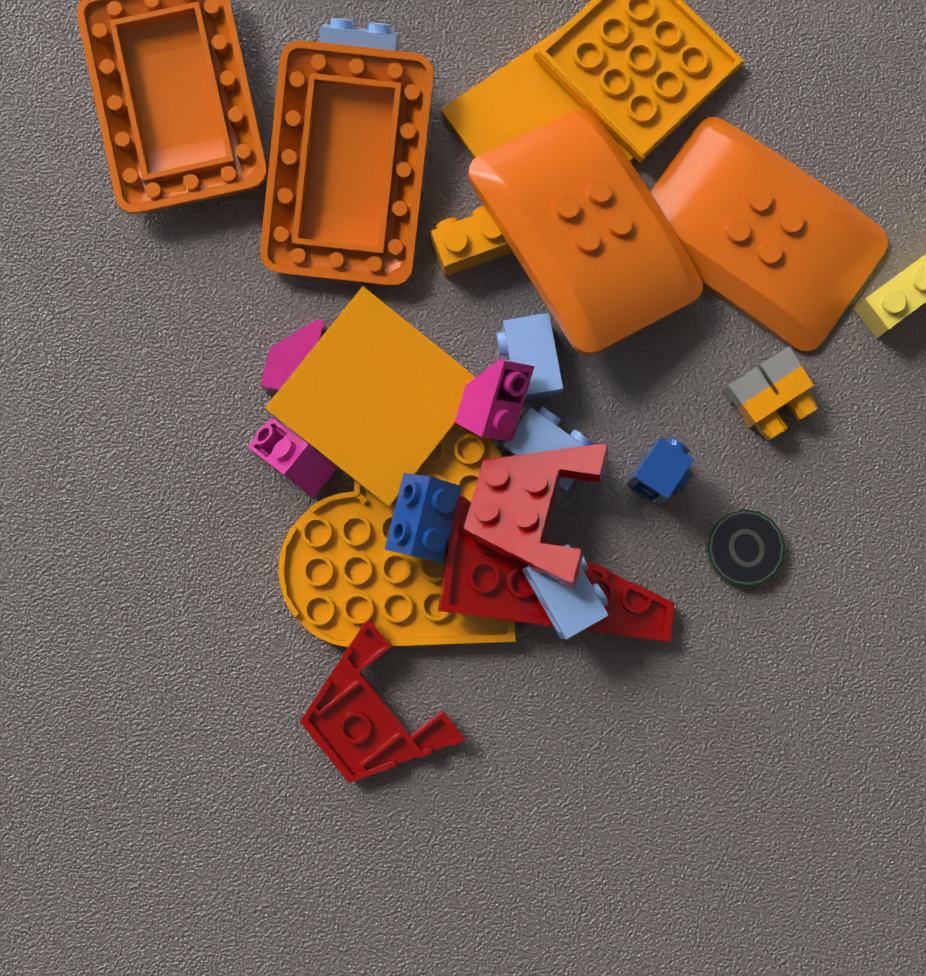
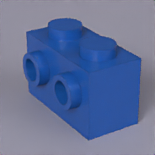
(662, 471)
(423, 517)

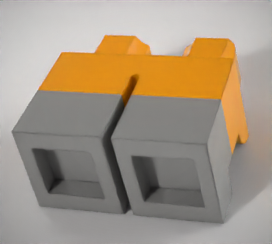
(770, 387)

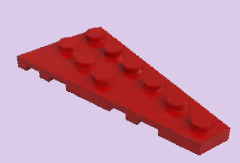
(494, 587)

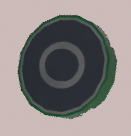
(745, 548)

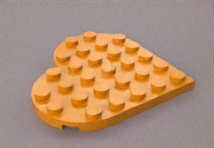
(341, 575)

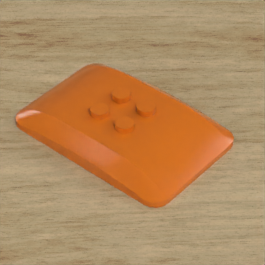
(171, 101)
(346, 162)
(586, 231)
(767, 233)

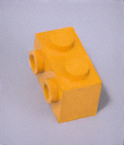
(468, 242)

